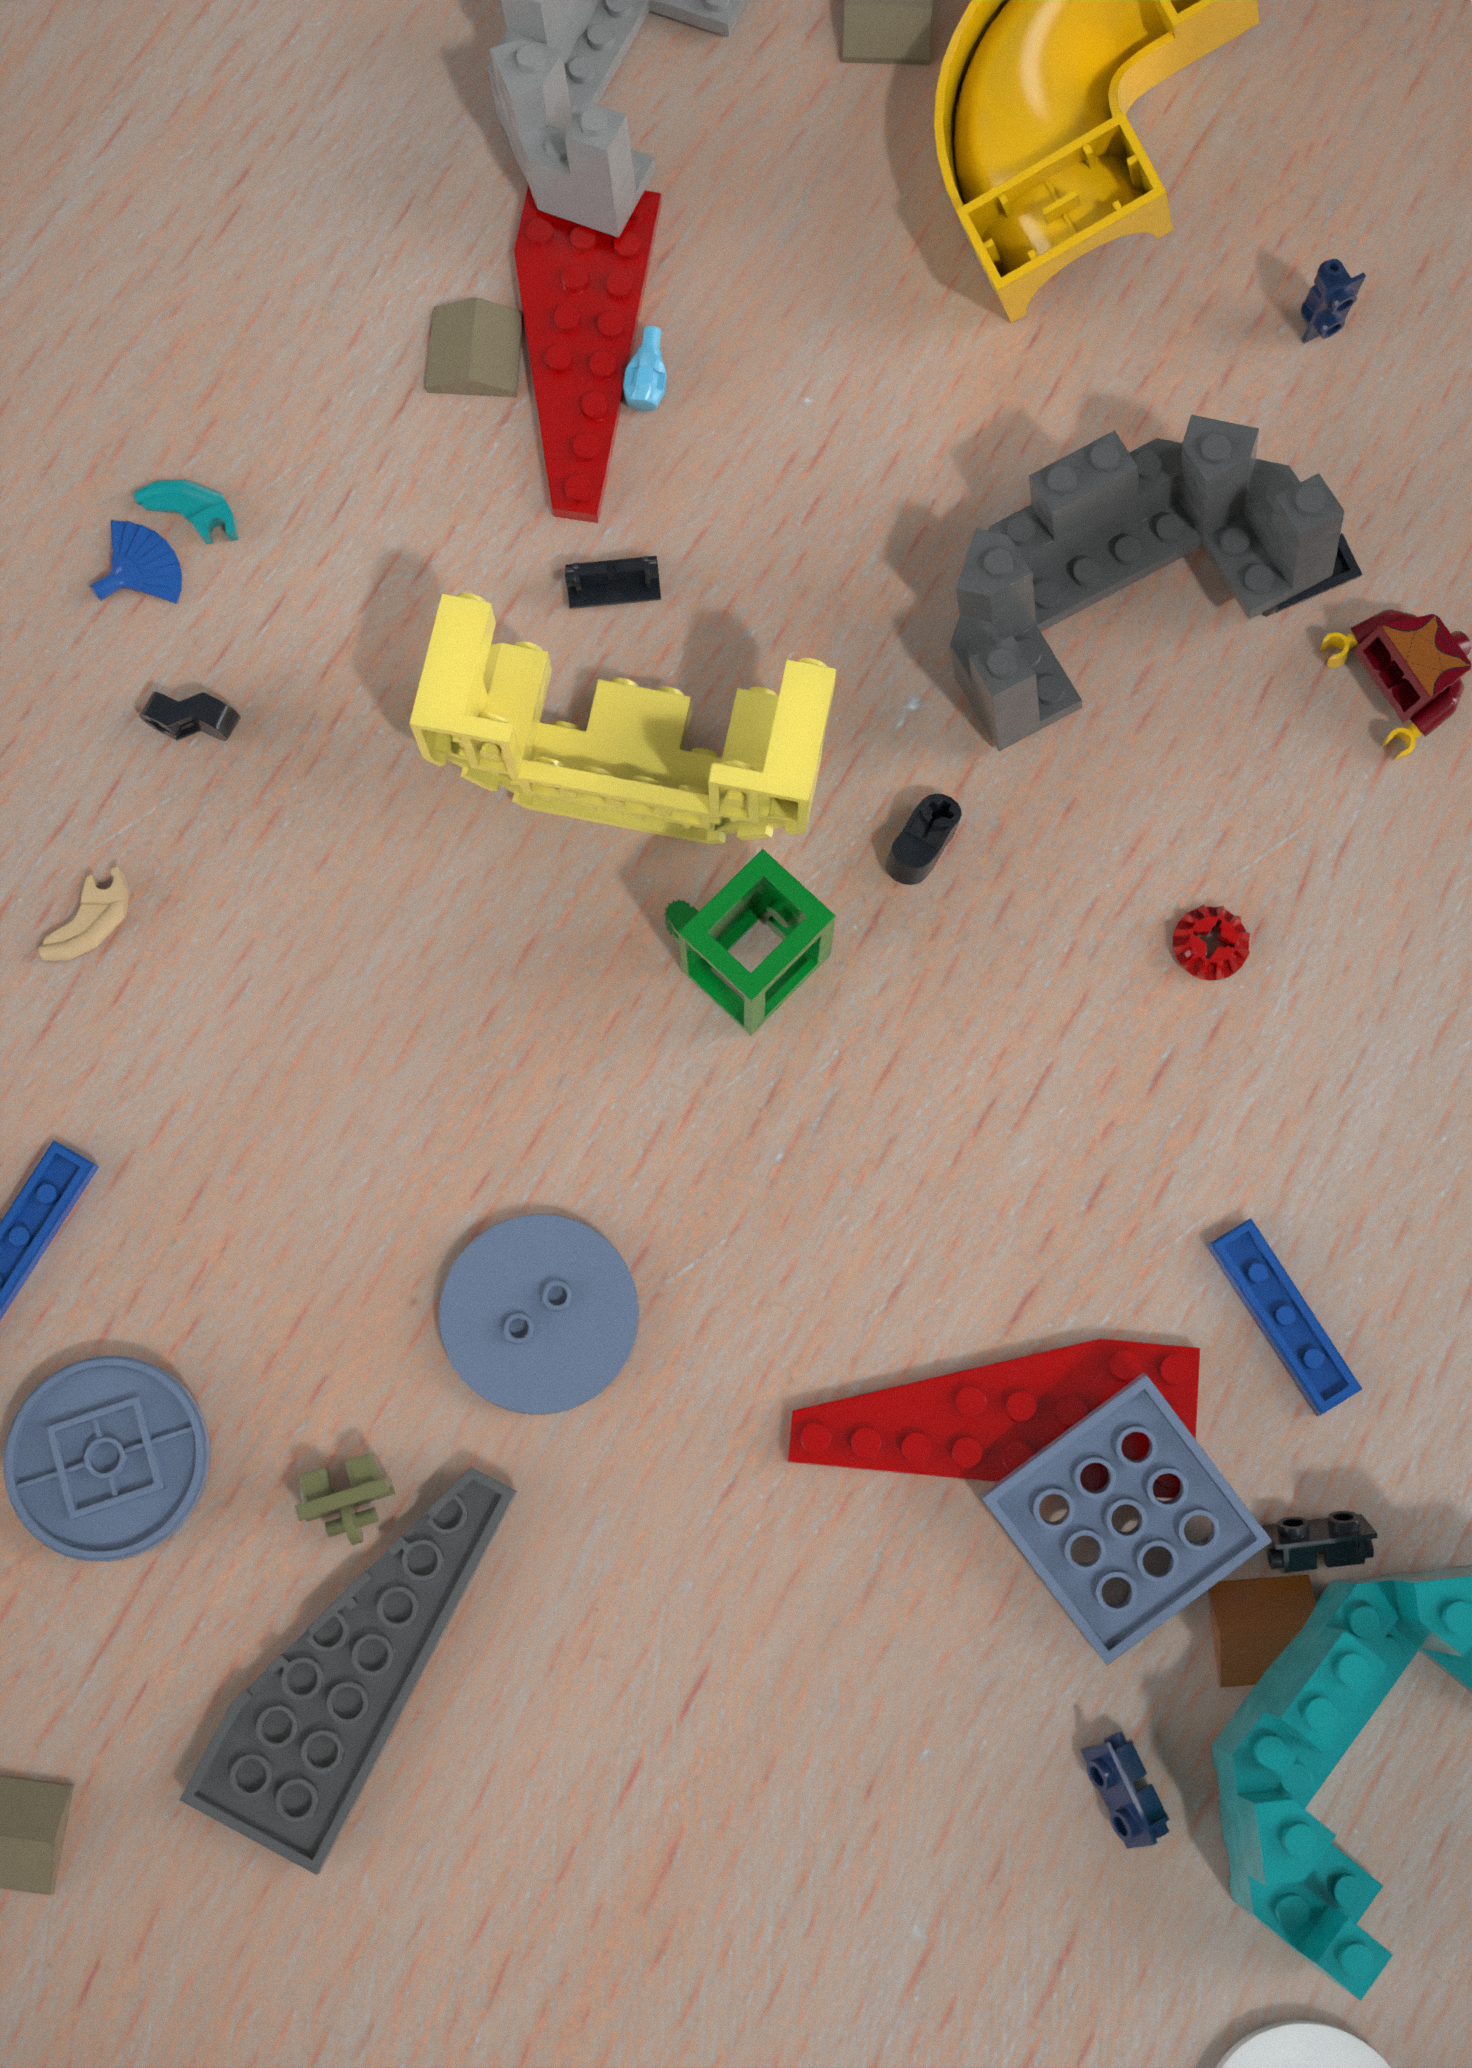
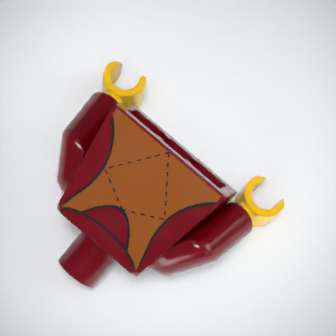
(1412, 664)

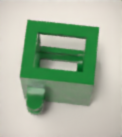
(707, 935)

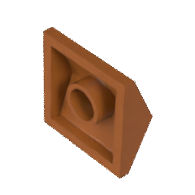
(1256, 1623)

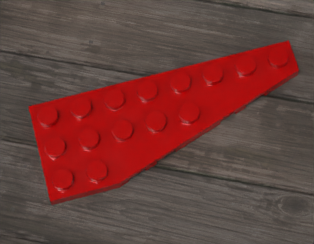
(581, 326)
(995, 1415)

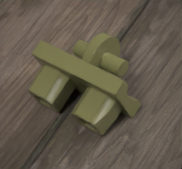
(320, 1500)

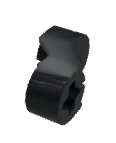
(190, 716)
(932, 819)

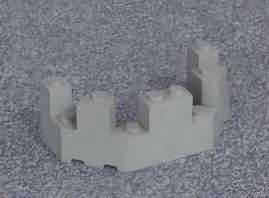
(548, 91)

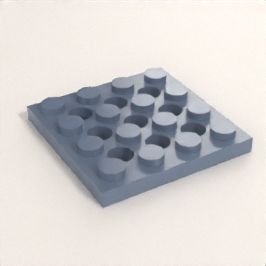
(1202, 1491)

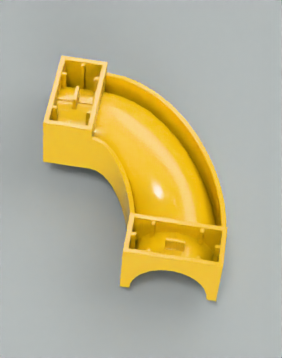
(1041, 131)

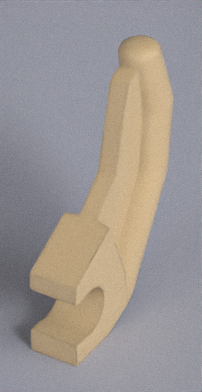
(95, 920)

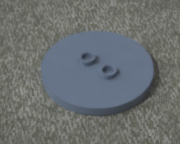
(539, 1314)
(106, 1459)

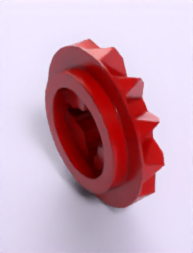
(1192, 951)

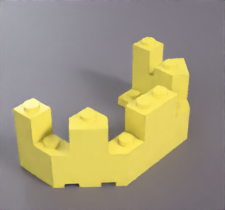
(630, 764)

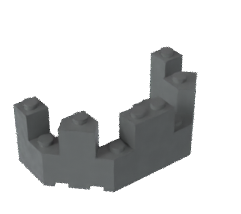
(1110, 521)

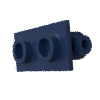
(1329, 300)
(1134, 1813)

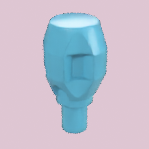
(646, 375)

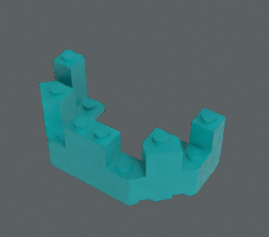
(1296, 1733)

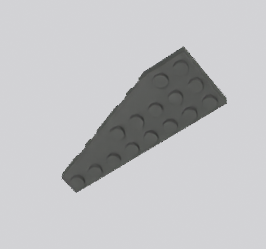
(324, 1710)

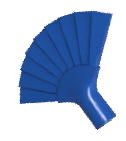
(140, 563)

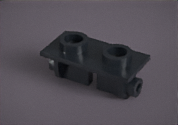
(612, 582)
(1342, 1536)

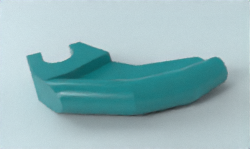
(194, 502)

